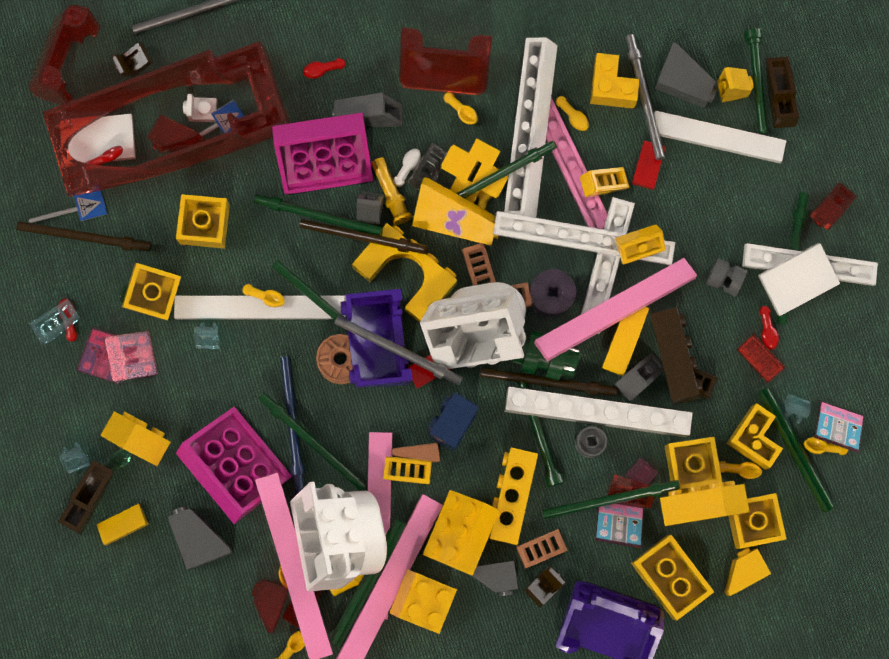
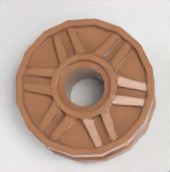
(326, 356)

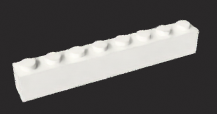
(531, 124)
(598, 412)

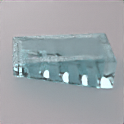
(37, 324)

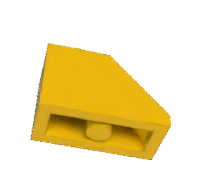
(734, 84)
(745, 571)

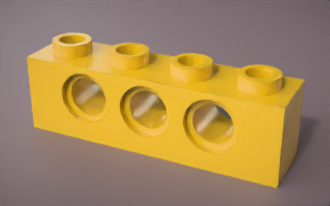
(526, 462)

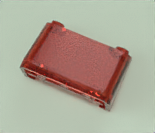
(70, 25)
(443, 68)

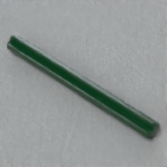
(796, 450)
(364, 589)

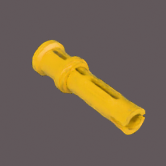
(394, 200)

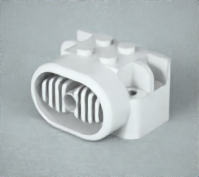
(476, 326)
(337, 535)

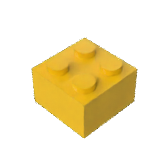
(203, 221)
(151, 291)
(693, 462)
(760, 525)
(423, 601)

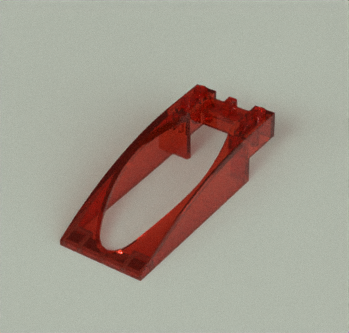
(200, 69)

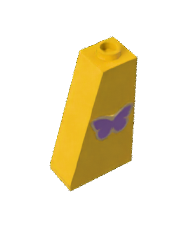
(452, 215)

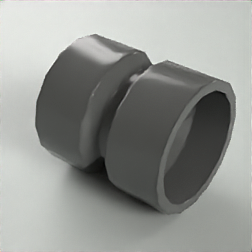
(718, 279)
(590, 442)

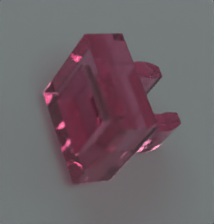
(641, 472)

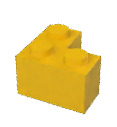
(610, 89)
(133, 436)
(750, 437)

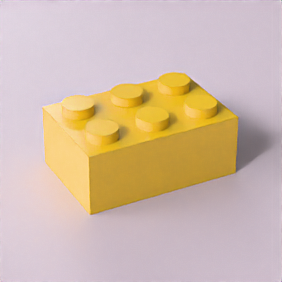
(704, 503)
(461, 532)
(672, 577)

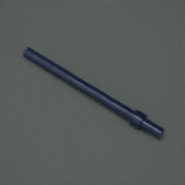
(297, 469)

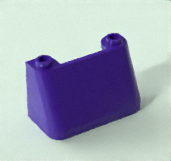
(381, 315)
(610, 624)

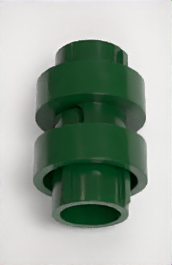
(561, 365)

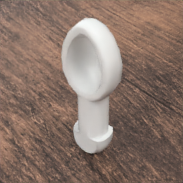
(409, 163)

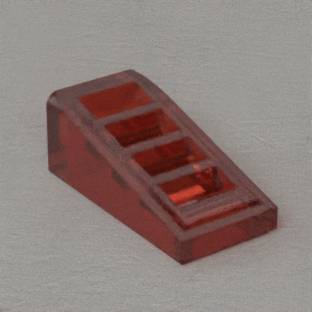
(625, 484)

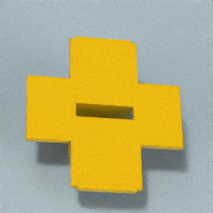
(463, 163)

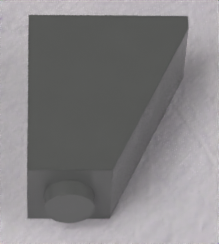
(685, 78)
(377, 109)
(196, 539)

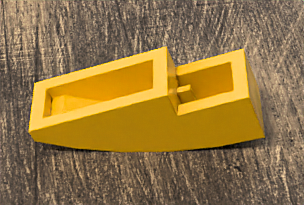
(624, 342)

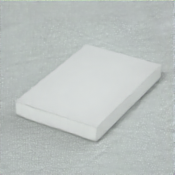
(103, 135)
(799, 279)

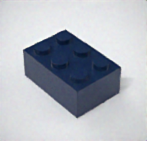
(454, 421)

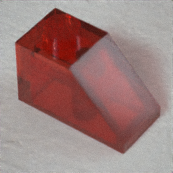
(172, 136)
(833, 206)
(269, 602)

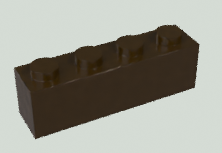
(675, 356)

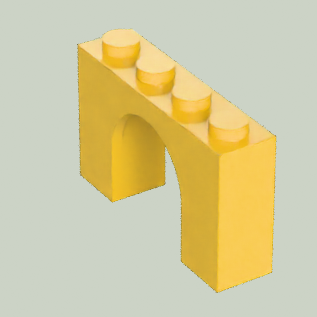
(437, 281)

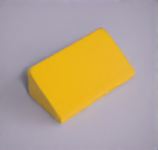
(640, 244)
(122, 524)

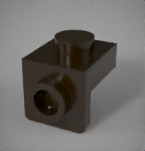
(132, 61)
(545, 586)

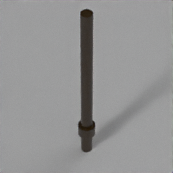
(126, 243)
(401, 244)
(592, 388)

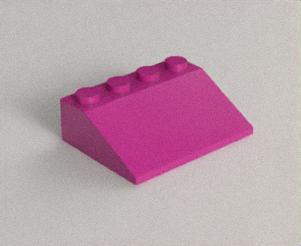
(322, 153)
(227, 462)

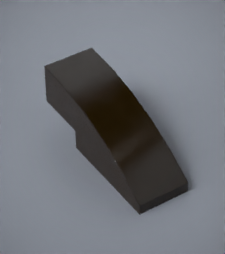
(781, 92)
(86, 497)

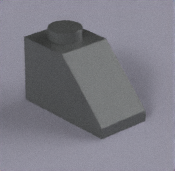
(370, 207)
(640, 376)
(498, 577)

